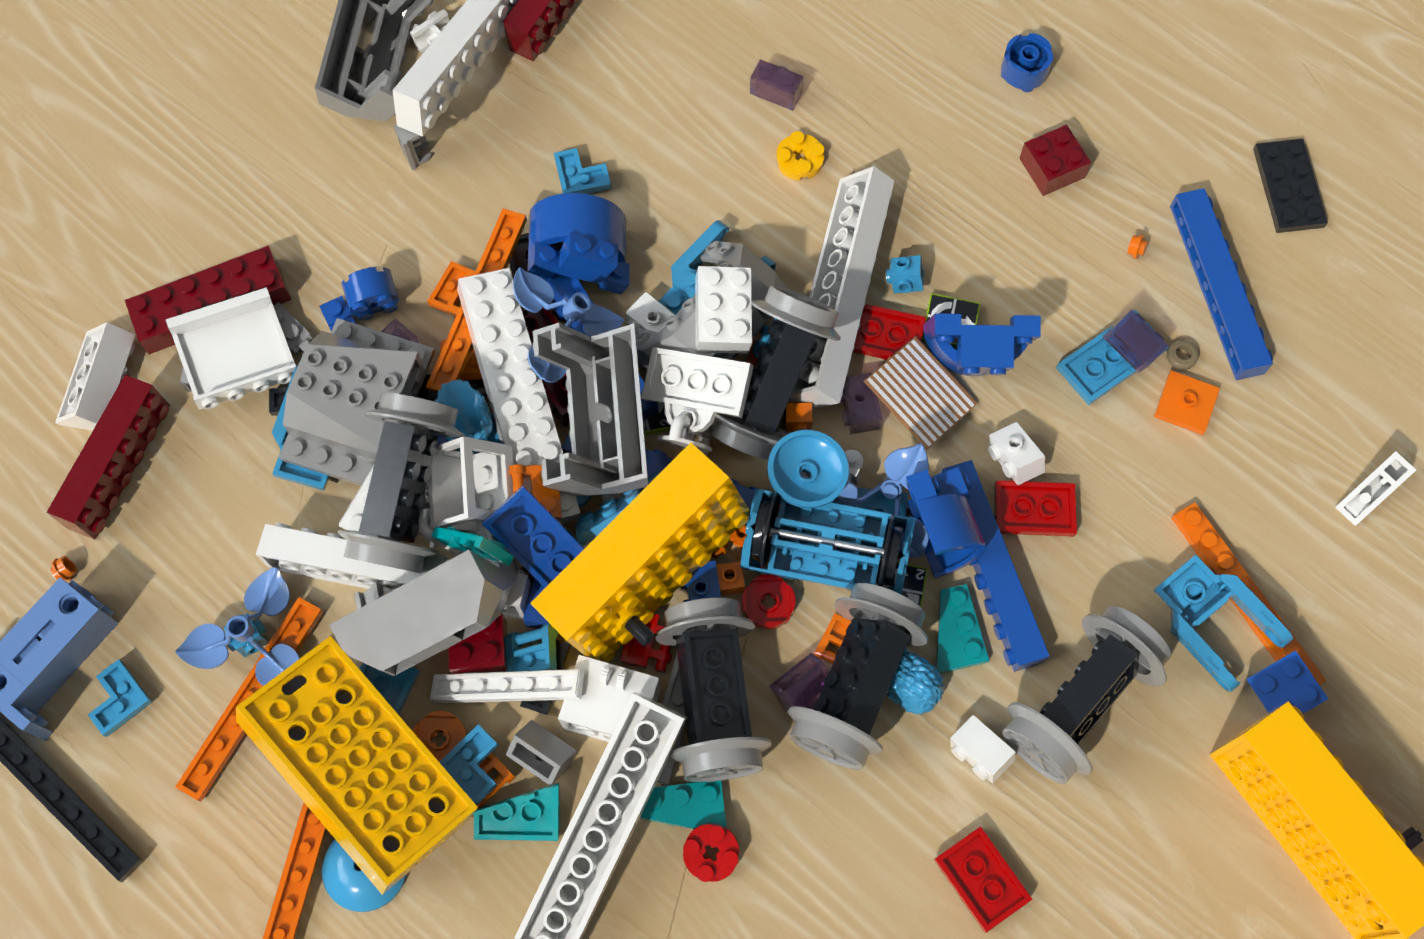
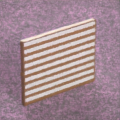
(920, 392)

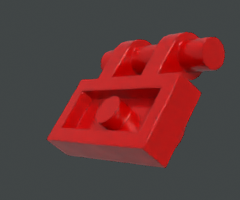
(637, 655)

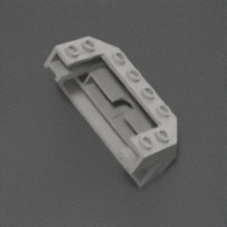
(362, 77)
(680, 331)
(601, 408)
(427, 612)

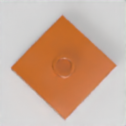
(1186, 402)

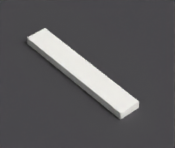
(507, 686)

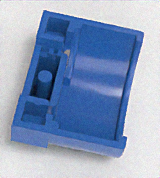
(591, 238)
(979, 347)
(948, 519)

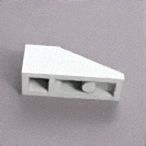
(1375, 488)

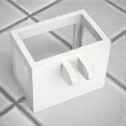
(468, 485)
(604, 697)

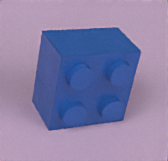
(1285, 682)

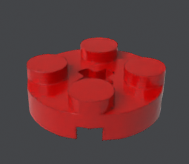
(757, 591)
(695, 847)

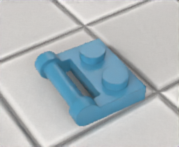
(534, 657)

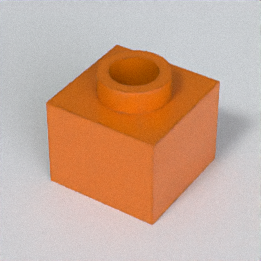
(798, 416)
(733, 585)

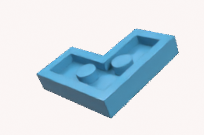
(578, 179)
(125, 699)
(464, 760)

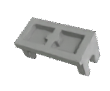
(411, 145)

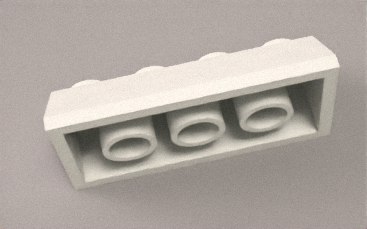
(95, 375)

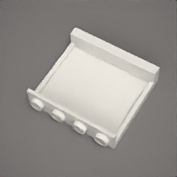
(232, 348)

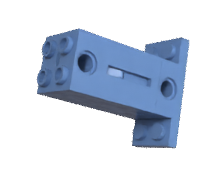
(47, 650)

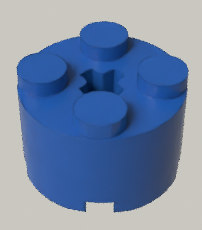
(1027, 61)
(370, 292)

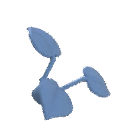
(534, 293)
(897, 466)
(206, 643)

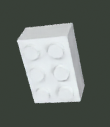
(723, 309)

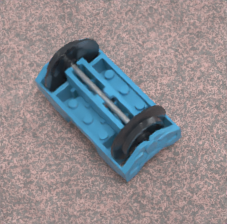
(805, 541)

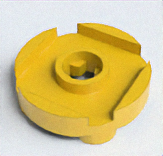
(801, 168)

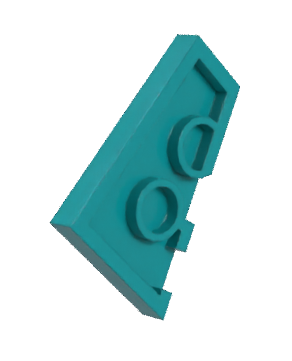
(480, 545)
(959, 634)
(686, 805)
(521, 817)

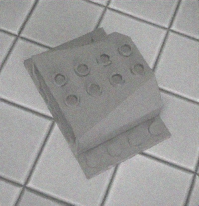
(333, 389)

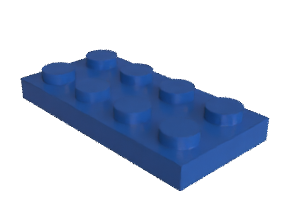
(533, 536)

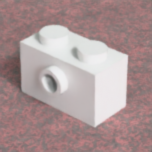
(648, 314)
(1016, 453)
(982, 750)

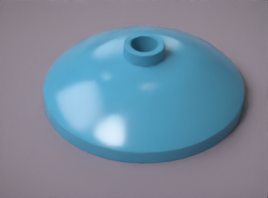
(810, 453)
(352, 887)

